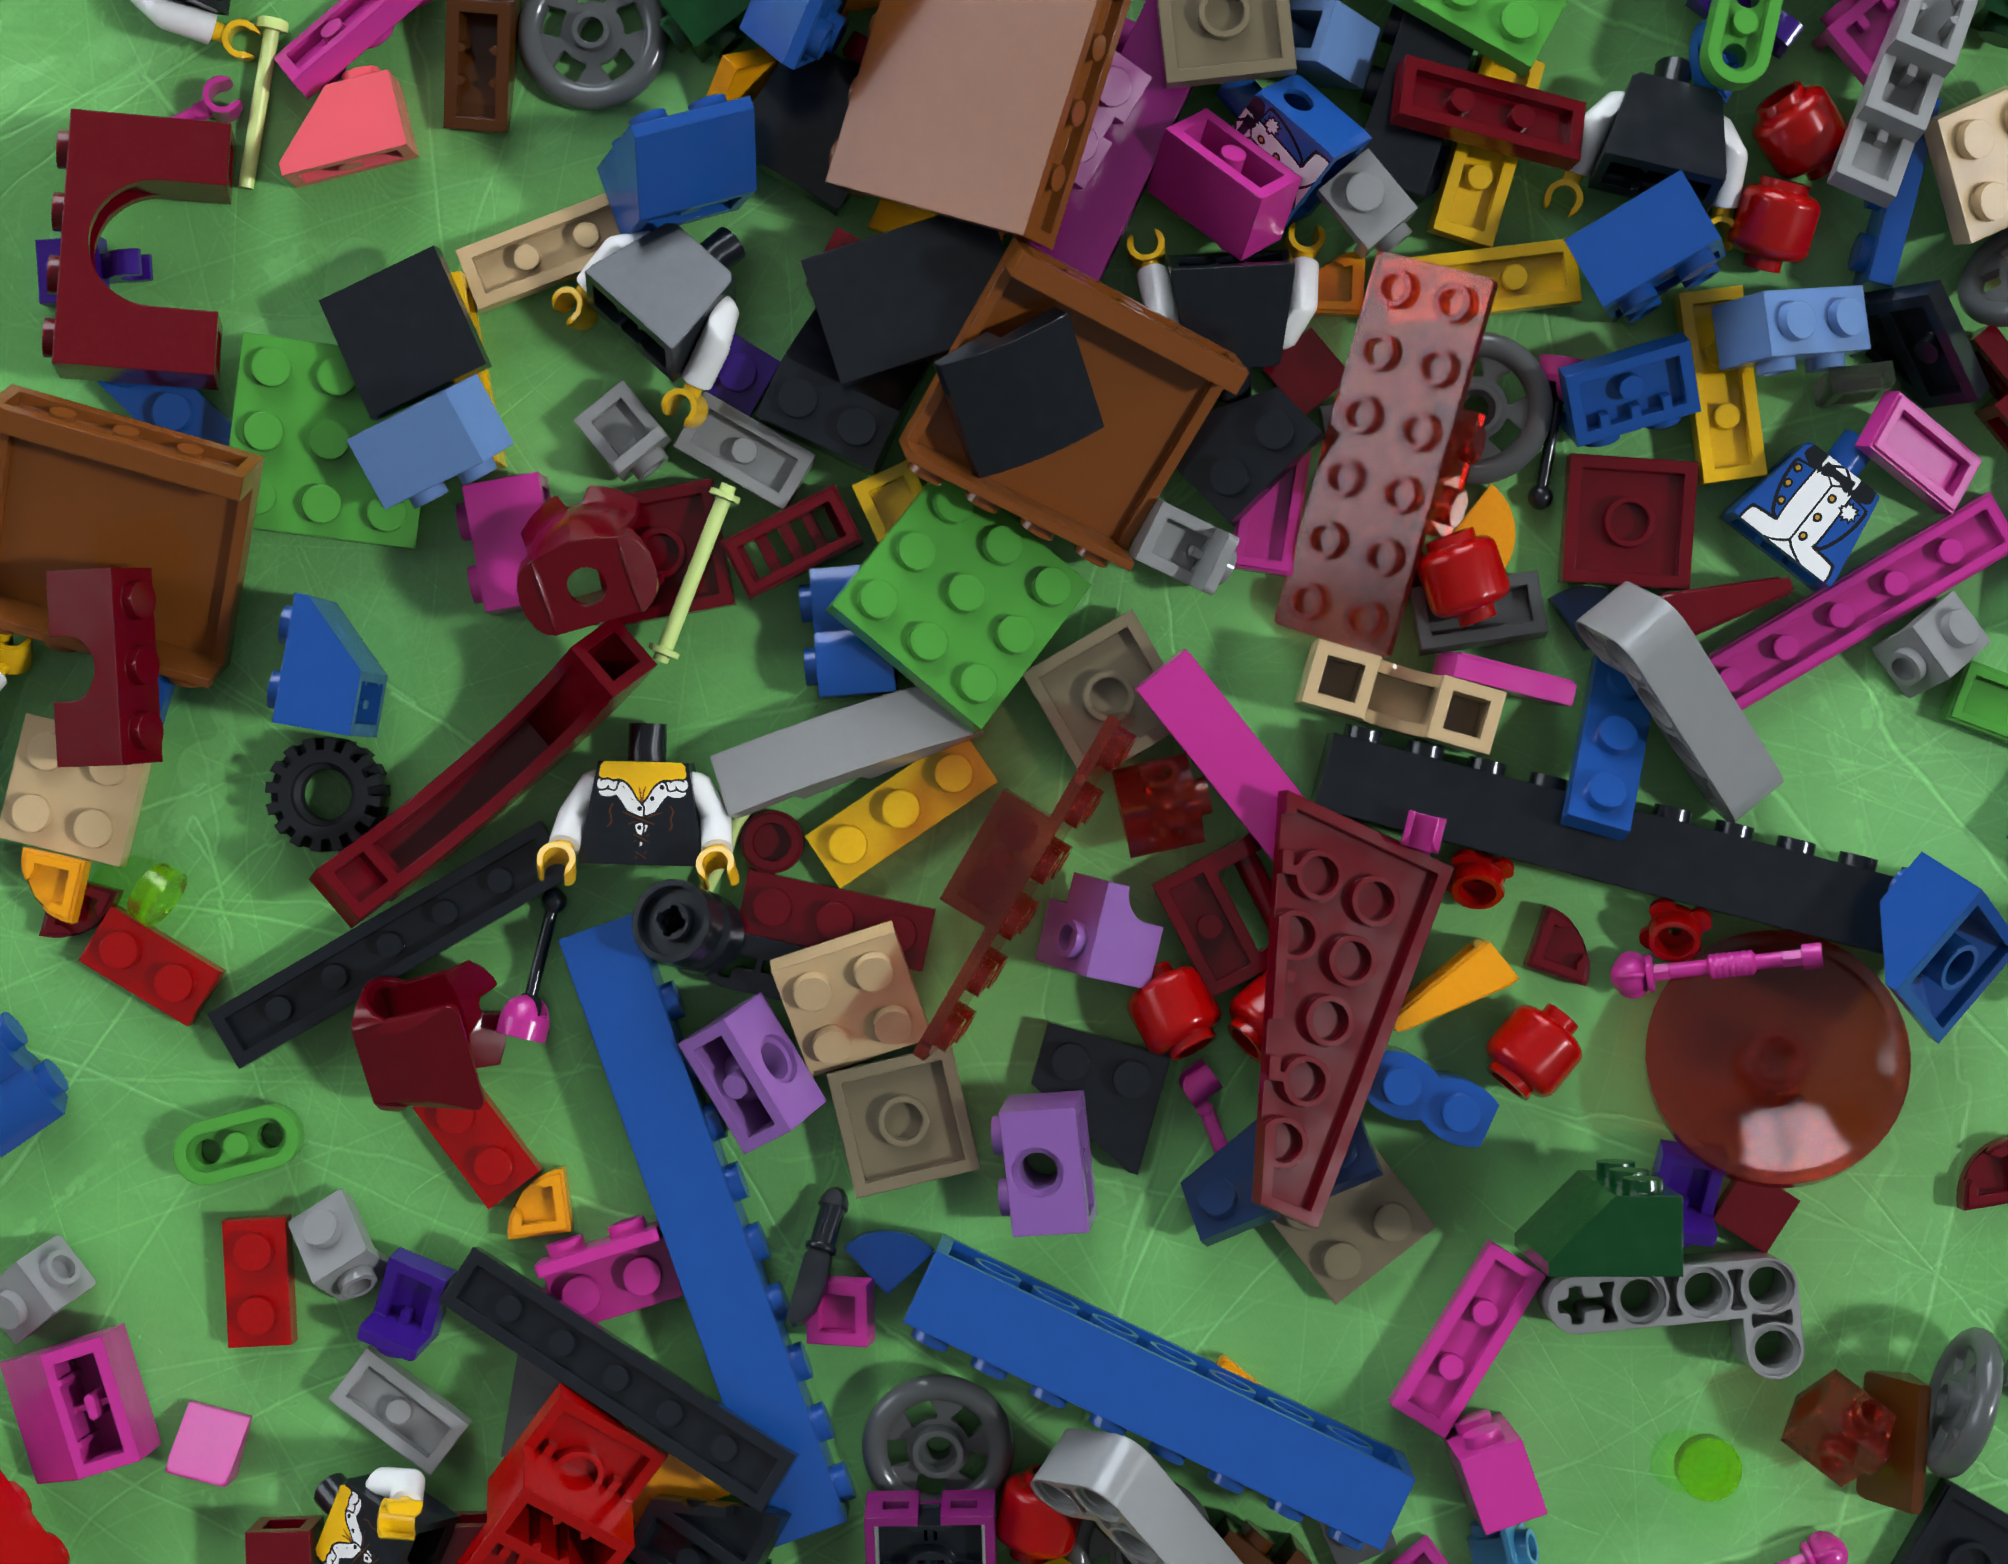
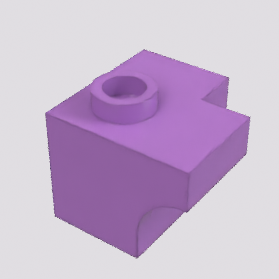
(1099, 934)

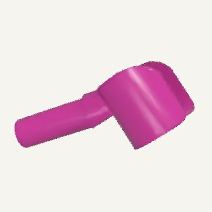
(206, 109)
(1423, 832)
(1198, 1085)

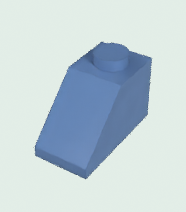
(1332, 43)

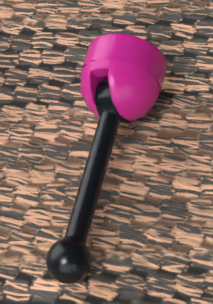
(1541, 495)
(526, 1014)

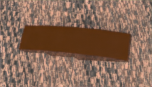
(480, 64)

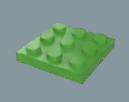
(298, 411)
(959, 601)

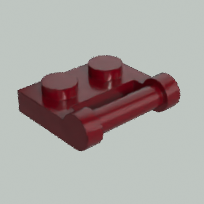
(1208, 918)

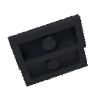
(798, 123)
(1019, 394)

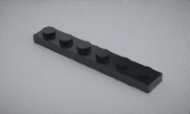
(385, 946)
(619, 1379)

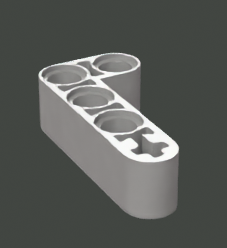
(1683, 695)
(1667, 1305)
(1129, 1498)

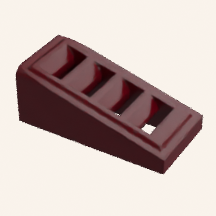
(840, 518)
(1716, 605)

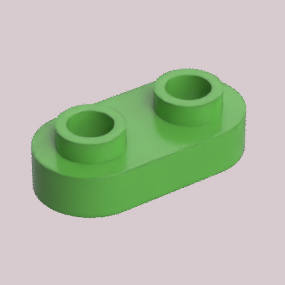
(1745, 34)
(241, 1144)

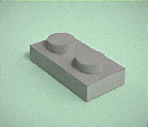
(747, 453)
(400, 1409)

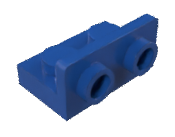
(1629, 391)

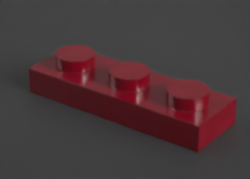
(1487, 113)
(815, 913)

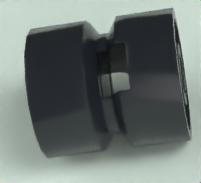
(687, 927)

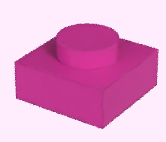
(844, 1313)

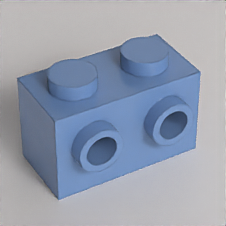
(1790, 329)
(431, 443)

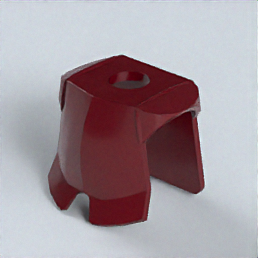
(582, 536)
(427, 1038)

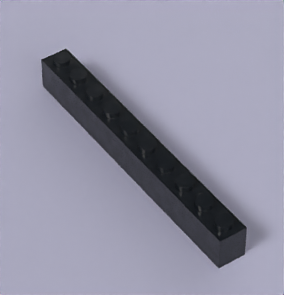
(1658, 857)

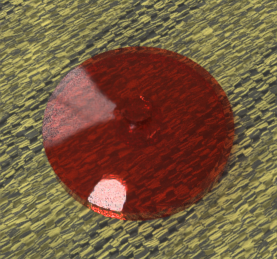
(1778, 1068)

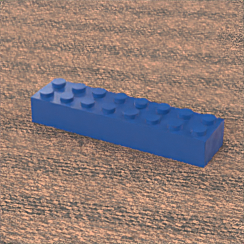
(1161, 1394)

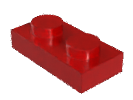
(152, 965)
(482, 1148)
(259, 1281)

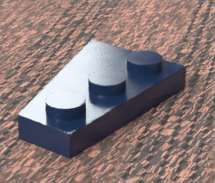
(1222, 1186)

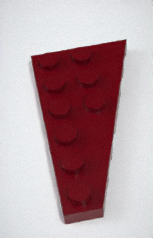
(1339, 963)

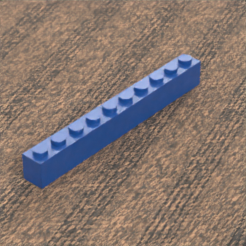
(704, 1218)

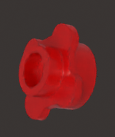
(1478, 878)
(1670, 943)

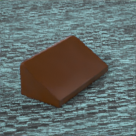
(1902, 1477)

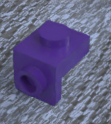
(1697, 1185)
(407, 1306)

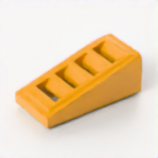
(1462, 979)

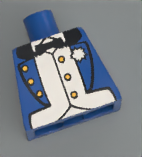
(1297, 129)
(1808, 510)

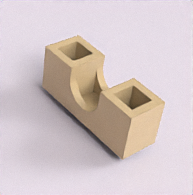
(1400, 698)

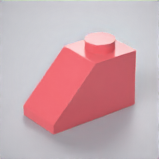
(351, 129)

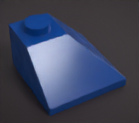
(1939, 943)

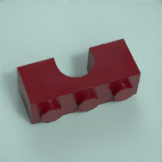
(116, 621)

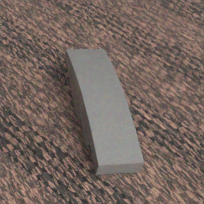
(1900, 96)
(835, 749)

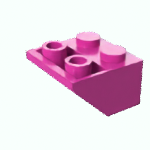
(81, 1406)

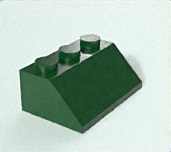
(1607, 1225)

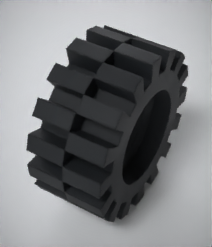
(291, 781)

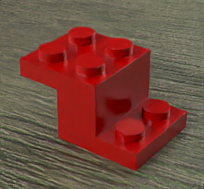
(566, 1488)

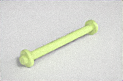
(694, 573)

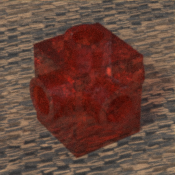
(1161, 805)
(1839, 1428)

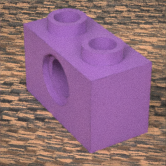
(752, 1073)
(1059, 1128)

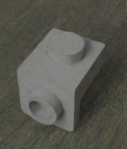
(1369, 205)
(625, 433)
(1185, 547)
(1932, 646)
(338, 1247)
(40, 1287)

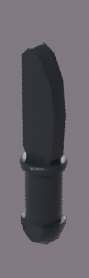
(818, 1259)

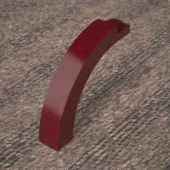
(489, 776)

